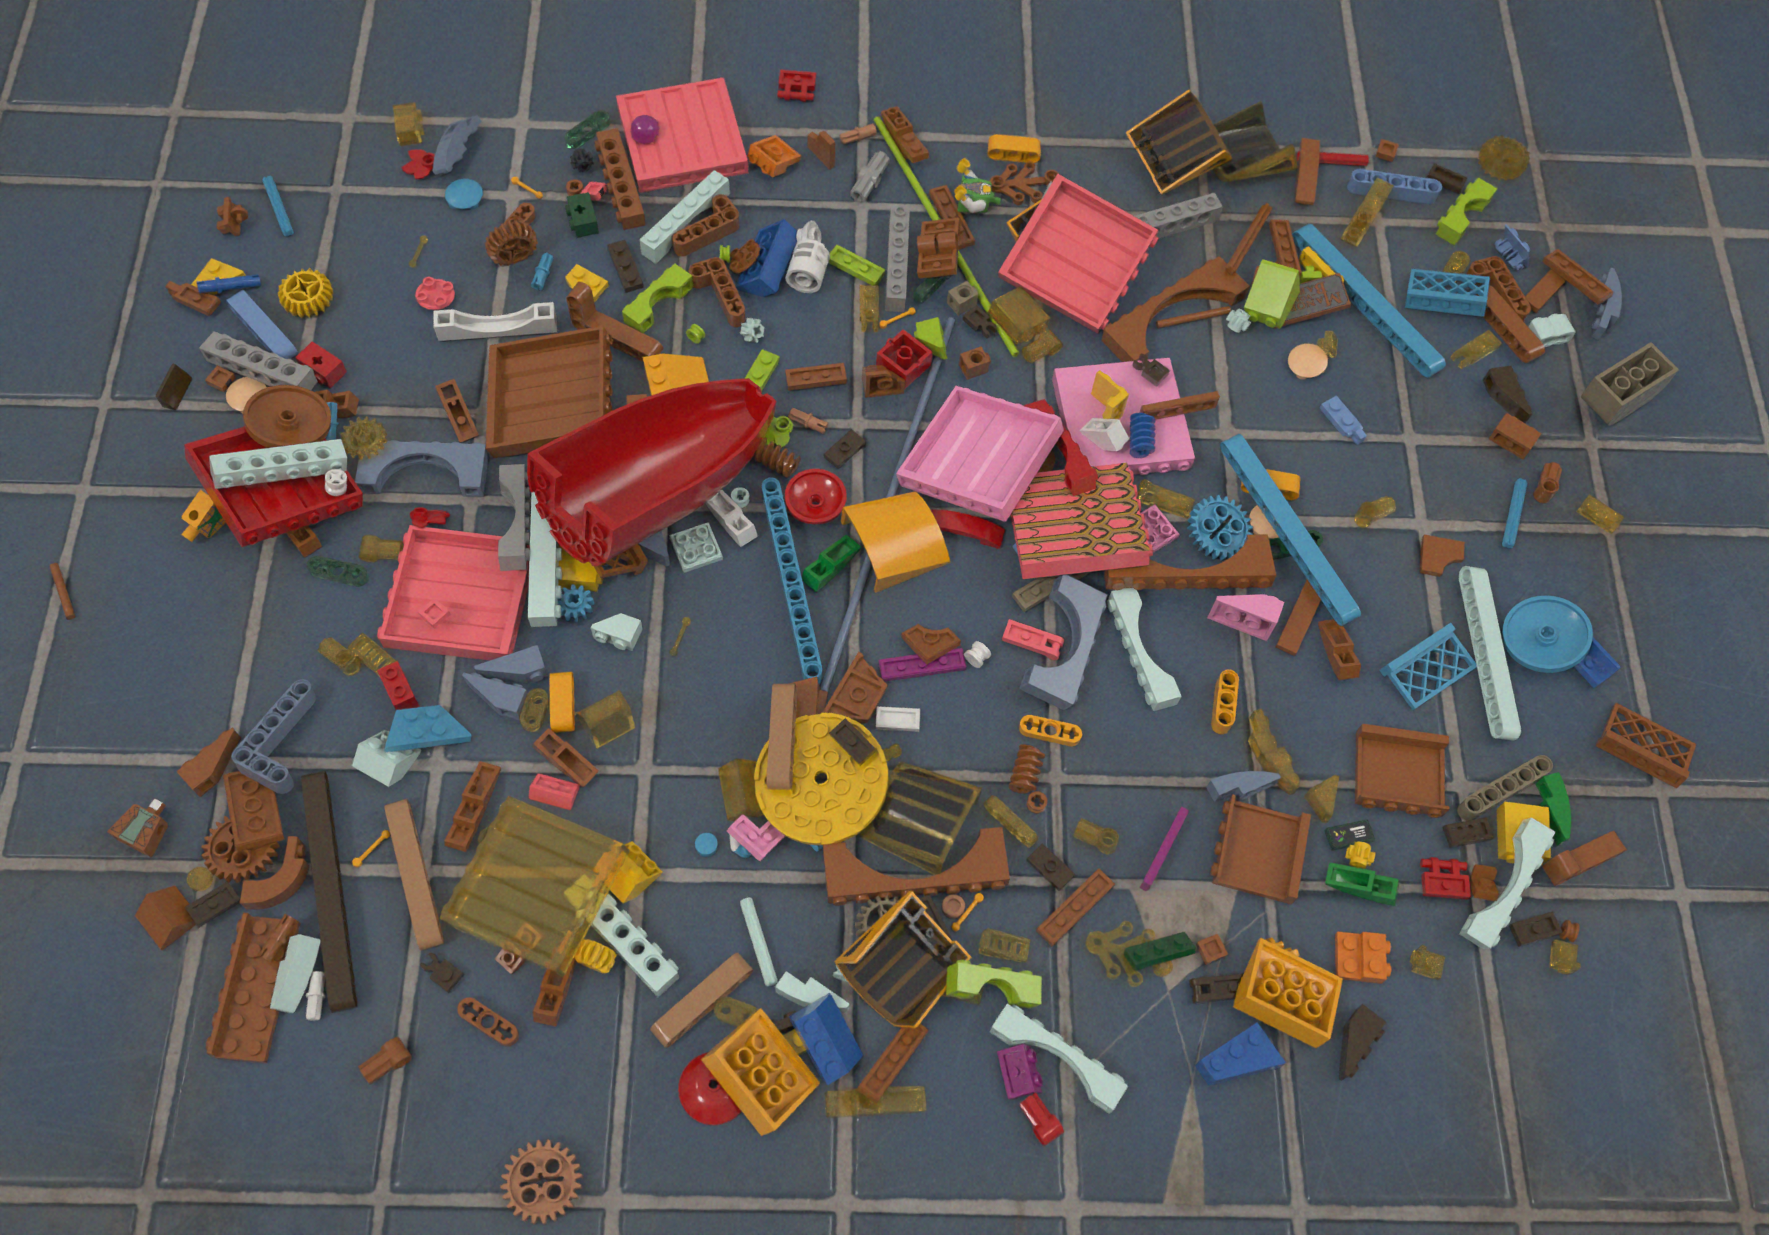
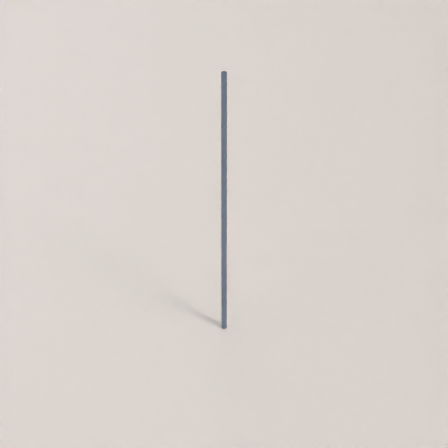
(891, 492)

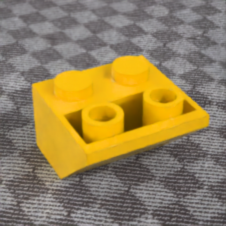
(635, 874)

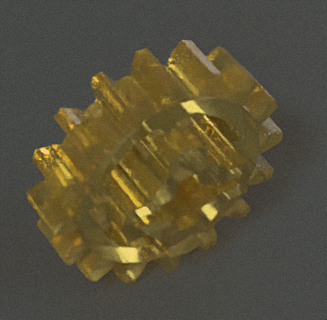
(353, 437)

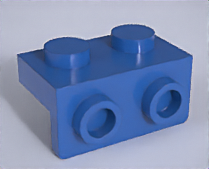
(1597, 665)

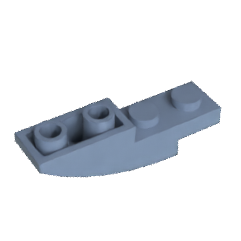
(452, 144)
(1609, 309)

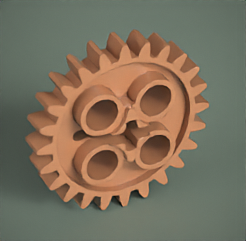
(542, 1206)

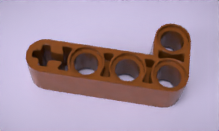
(708, 230)
(714, 273)
(1502, 282)
(1575, 862)

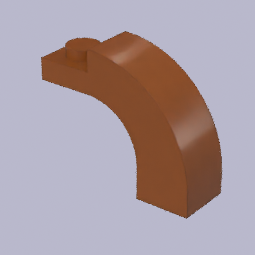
(282, 885)

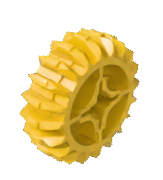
(314, 284)

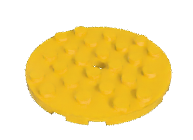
(828, 810)

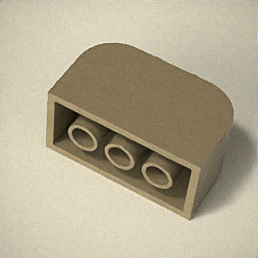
(1629, 384)

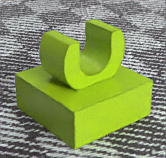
(1309, 274)

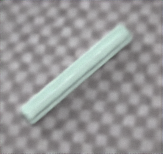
(758, 941)

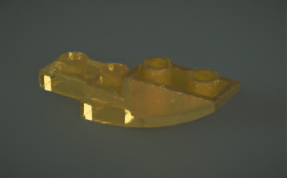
(1367, 212)
(1269, 757)

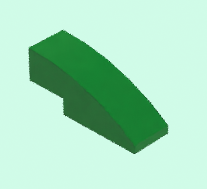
(830, 563)
(1556, 798)
(1363, 883)

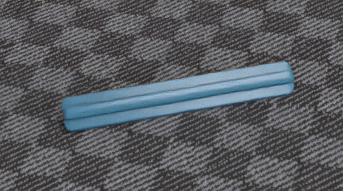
(278, 206)
(1514, 513)

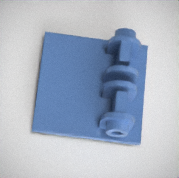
(1514, 248)

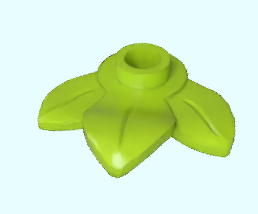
(779, 435)

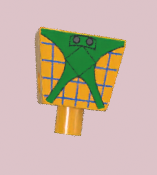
(202, 517)

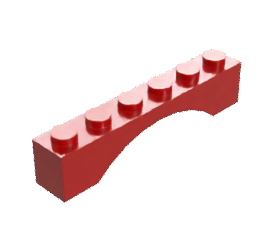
(1078, 473)

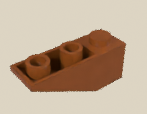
(209, 765)

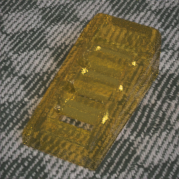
(362, 645)
(993, 950)

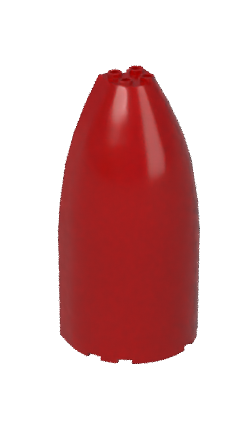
(646, 465)

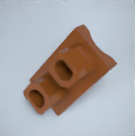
(232, 217)

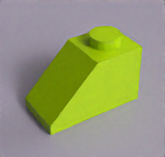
(931, 335)

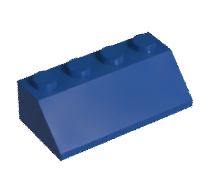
(775, 252)

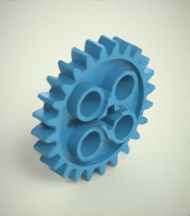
(1205, 514)

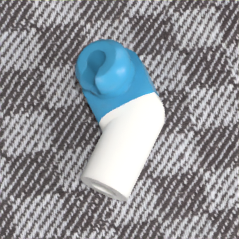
(737, 848)

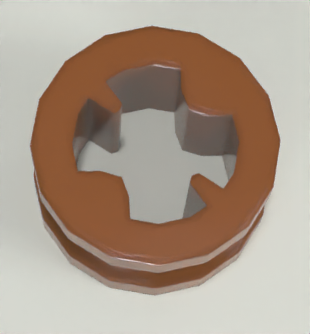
(574, 183)
(1043, 799)
(1569, 930)

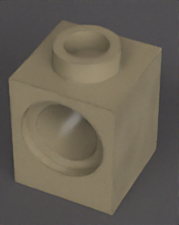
(962, 298)

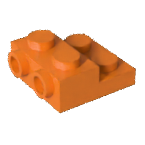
(772, 155)
(1362, 957)

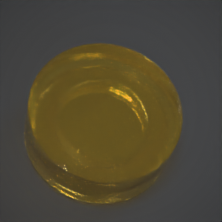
(199, 879)

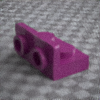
(1020, 1071)

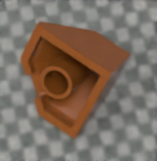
(881, 381)

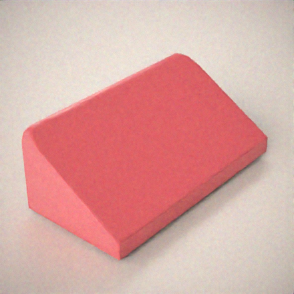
(553, 791)

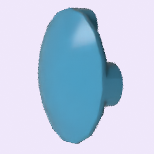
(463, 194)

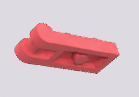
(1033, 639)

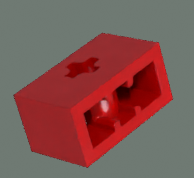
(326, 366)
(398, 686)

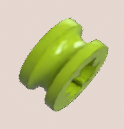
(725, 253)
(695, 334)

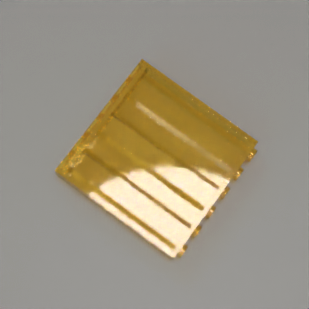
(535, 885)

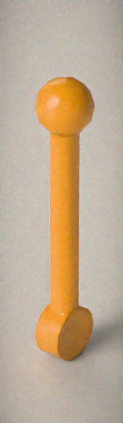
(515, 181)
(883, 324)
(357, 862)
(977, 899)

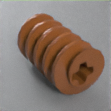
(775, 459)
(1025, 769)

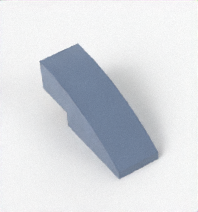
(1241, 784)

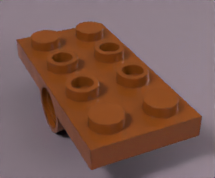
(938, 248)

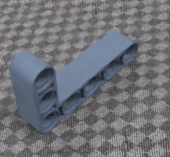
(271, 736)

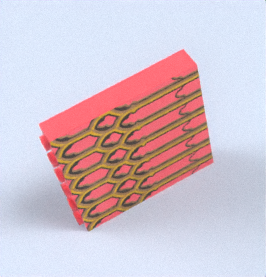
(1083, 531)

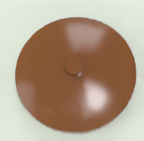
(286, 416)

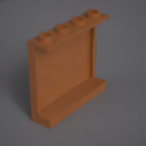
(1400, 770)
(1260, 851)

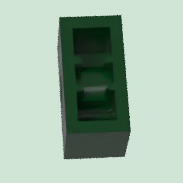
(582, 215)

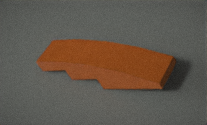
(1307, 171)
(473, 806)

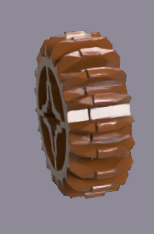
(511, 243)

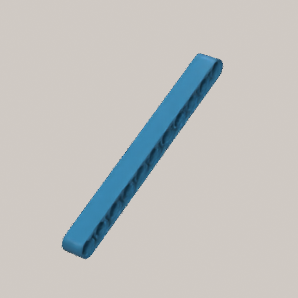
(1373, 304)
(1290, 530)
(788, 571)

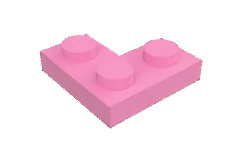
(755, 840)

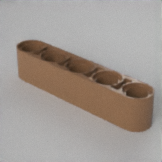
(782, 737)
(701, 1000)

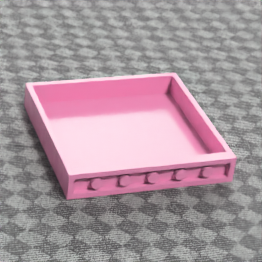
(1078, 407)

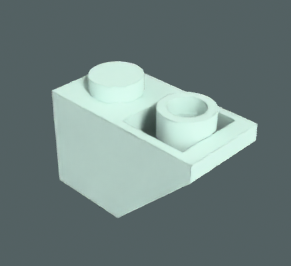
(618, 630)

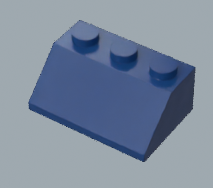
(827, 1038)

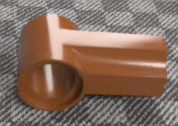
(1548, 482)
(392, 1056)

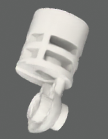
(808, 260)

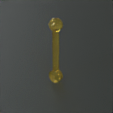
(423, 239)
(686, 622)

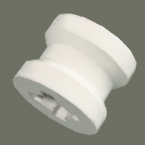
(335, 482)
(977, 654)

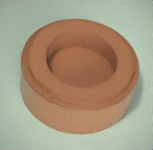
(953, 906)

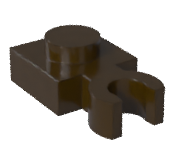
(978, 319)
(1152, 371)
(443, 974)

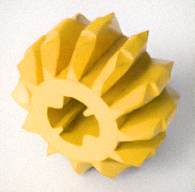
(595, 956)

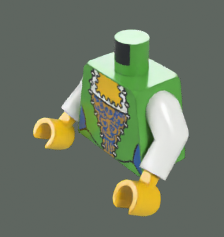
(973, 192)

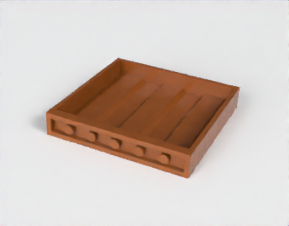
(546, 388)

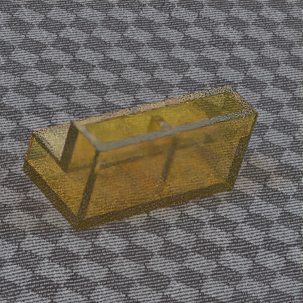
(739, 789)

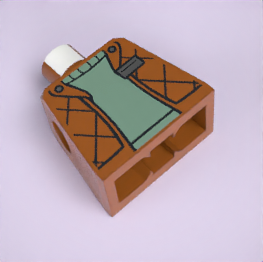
(141, 827)

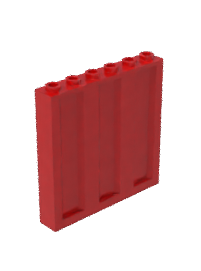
(267, 507)

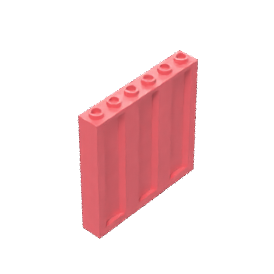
(694, 134)
(1078, 254)
(467, 580)

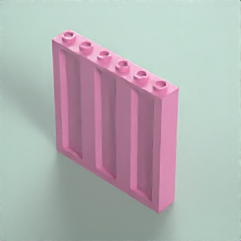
(980, 452)

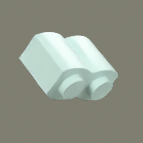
(1552, 330)

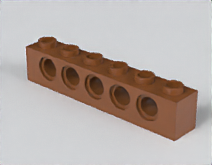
(620, 179)

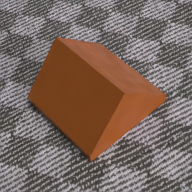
(165, 916)

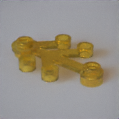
(1107, 946)

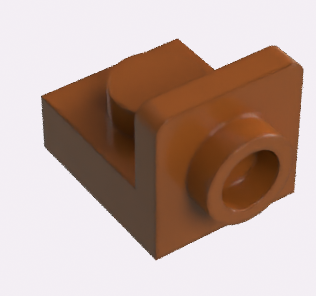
(1483, 883)

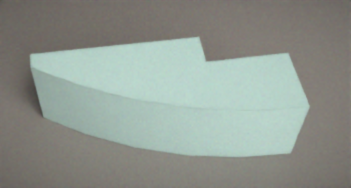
(294, 973)
(807, 993)

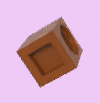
(973, 369)

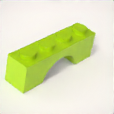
(1476, 198)
(672, 284)
(1019, 988)

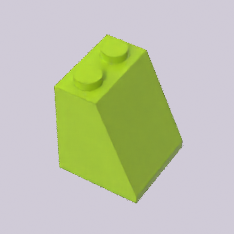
(1272, 294)

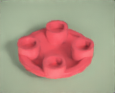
(435, 293)

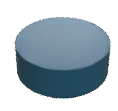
(706, 844)

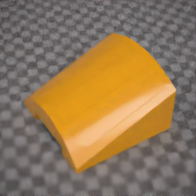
(898, 537)

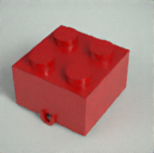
(905, 357)

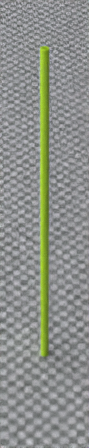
(934, 216)

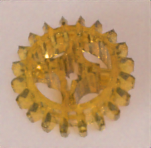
(1493, 153)

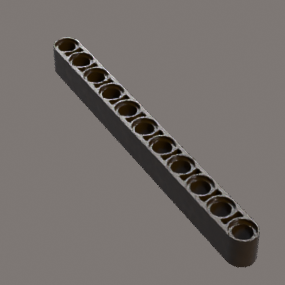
(329, 892)

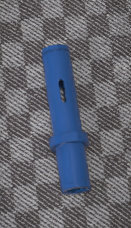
(228, 283)

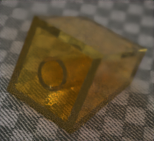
(606, 718)

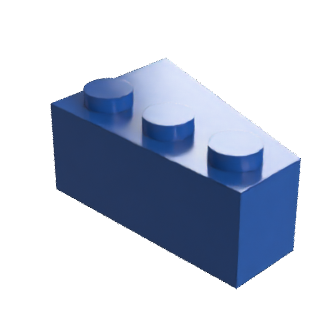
(1240, 1057)

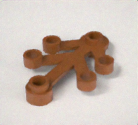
(1000, 183)

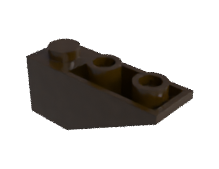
(1505, 389)
(1357, 1036)

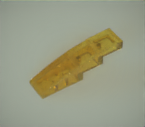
(894, 1101)

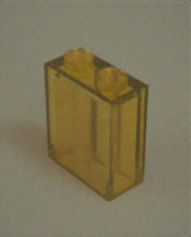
(1019, 315)

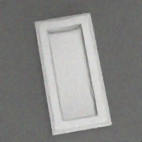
(897, 719)

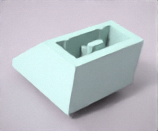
(383, 766)

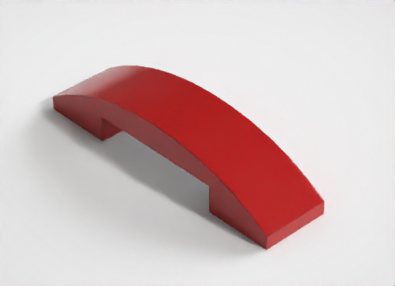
(969, 526)

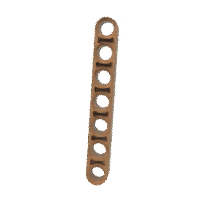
(414, 874)

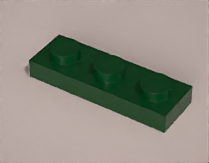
(1159, 951)

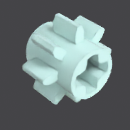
(1238, 320)
(752, 330)

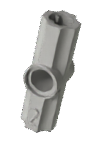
(870, 176)

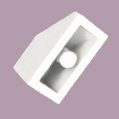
(1106, 433)

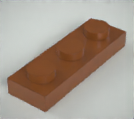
(816, 376)

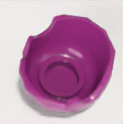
(644, 129)

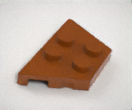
(857, 692)

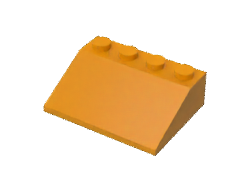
(673, 371)
(1289, 994)
(761, 1072)

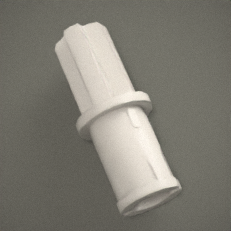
(315, 996)

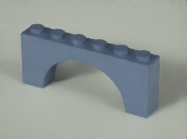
(466, 461)
(1083, 608)

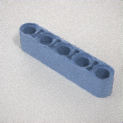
(1405, 187)
(261, 325)

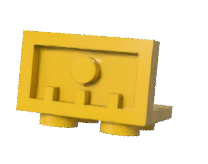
(1110, 395)

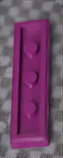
(914, 666)
(1164, 849)

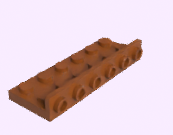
(244, 1018)

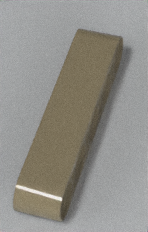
(1496, 791)

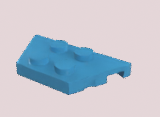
(424, 728)

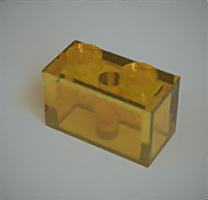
(407, 123)

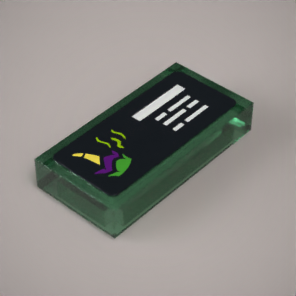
(1347, 834)

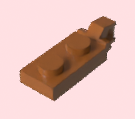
(189, 296)

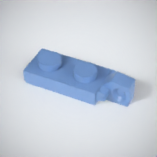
(1343, 419)

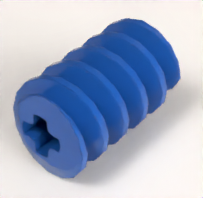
(1142, 435)

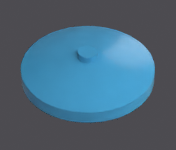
(1547, 634)

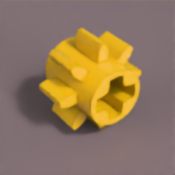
(1360, 855)

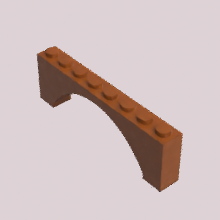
(1212, 282)
(1247, 568)
(853, 881)

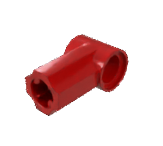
(1045, 1125)

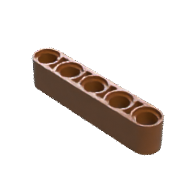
(1511, 328)

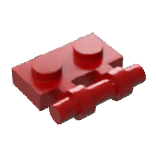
(796, 81)
(1443, 884)

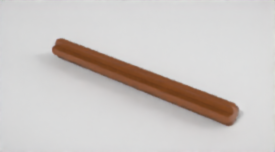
(1248, 238)

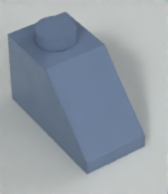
(655, 549)

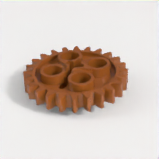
(228, 864)

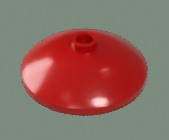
(819, 487)
(702, 1102)

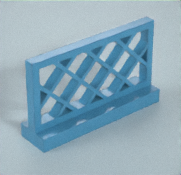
(1447, 300)
(1415, 654)

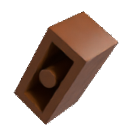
(1515, 436)

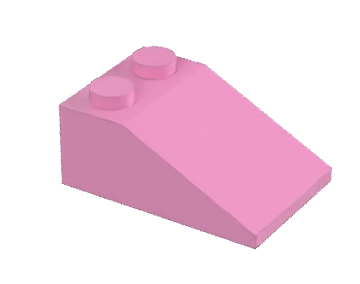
(1248, 613)

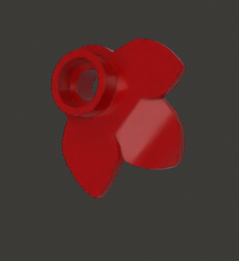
(420, 165)
(421, 517)

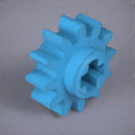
(581, 598)

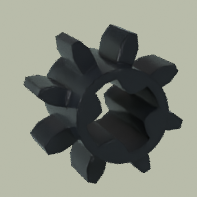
(581, 160)

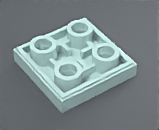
(696, 547)

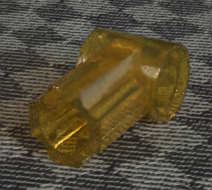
(1045, 344)
(1374, 510)
(374, 548)
(339, 656)
(1094, 834)

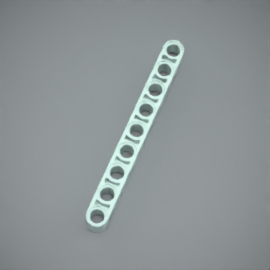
(1489, 654)

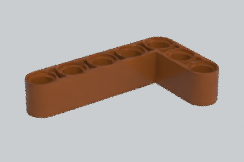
(624, 338)

